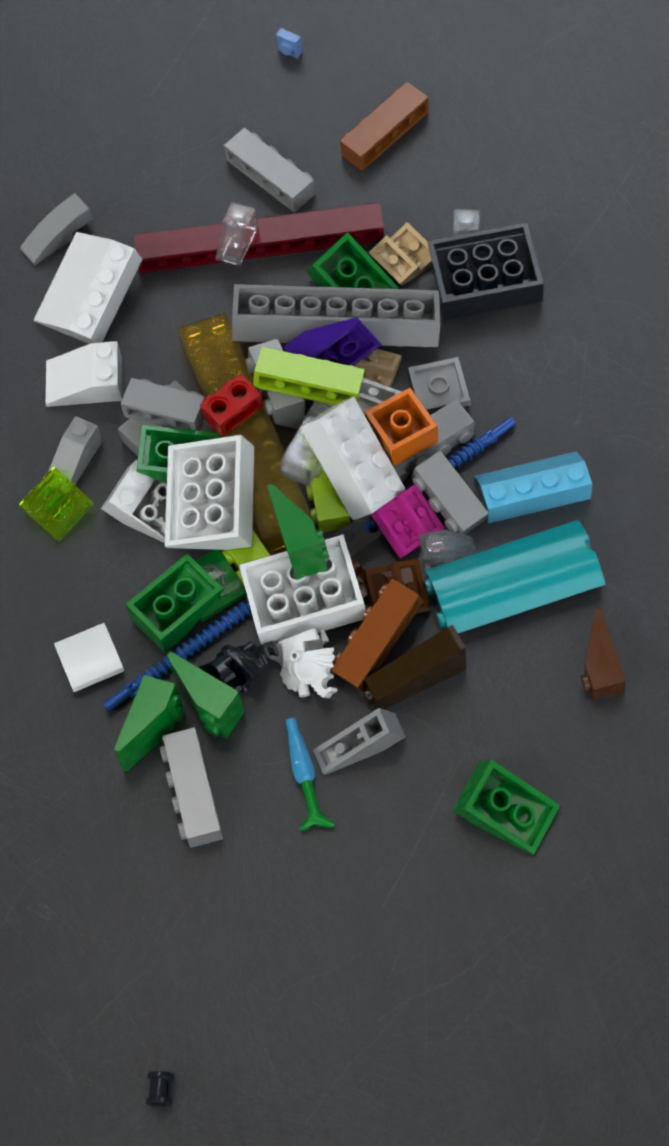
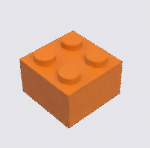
(402, 426)

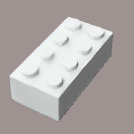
(353, 458)

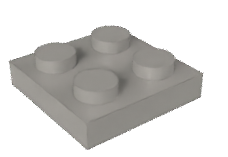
(439, 384)

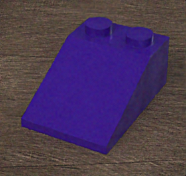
(339, 342)

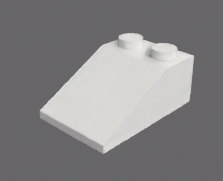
(85, 375)

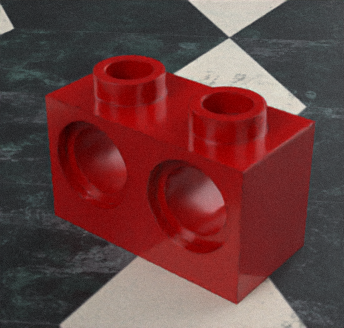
(235, 409)

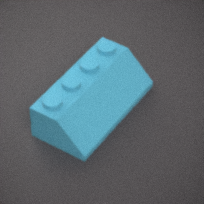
(534, 486)

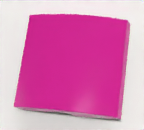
(406, 519)

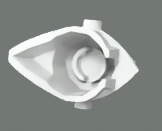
(306, 663)

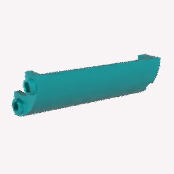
(514, 577)

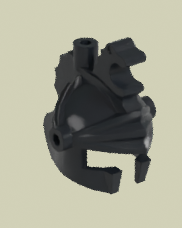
(240, 665)

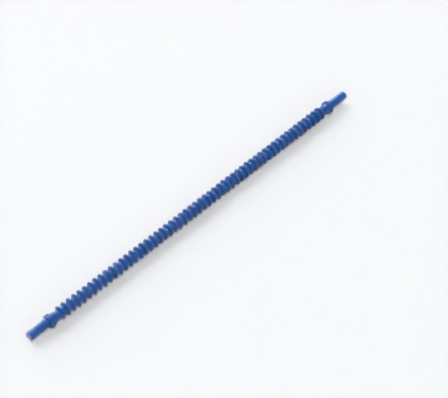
(131, 689)

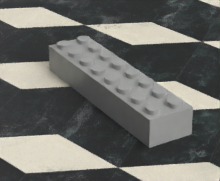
(285, 312)

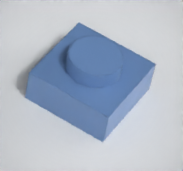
(289, 43)

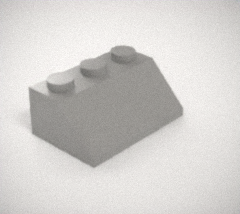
(284, 408)

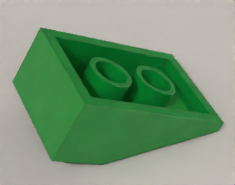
(349, 267)
(154, 447)
(303, 542)
(174, 602)
(212, 700)
(150, 717)
(506, 806)

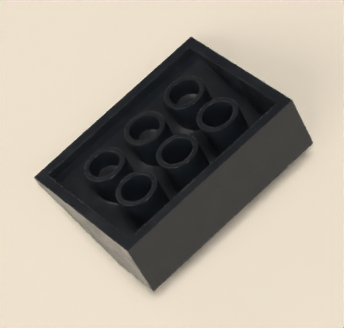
(486, 271)

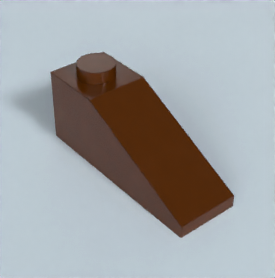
(602, 667)

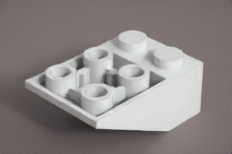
(139, 503)

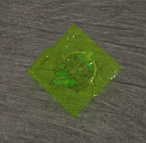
(56, 504)

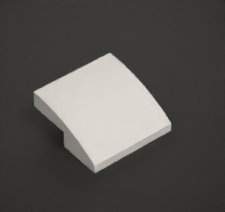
(89, 657)

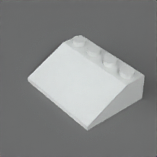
(88, 287)
(210, 494)
(292, 606)

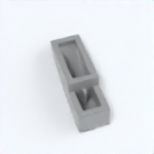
(56, 229)

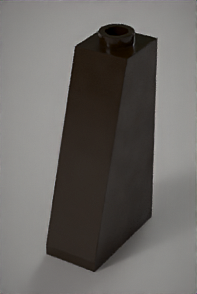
(417, 669)

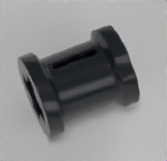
(159, 1089)

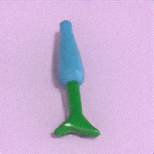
(304, 774)

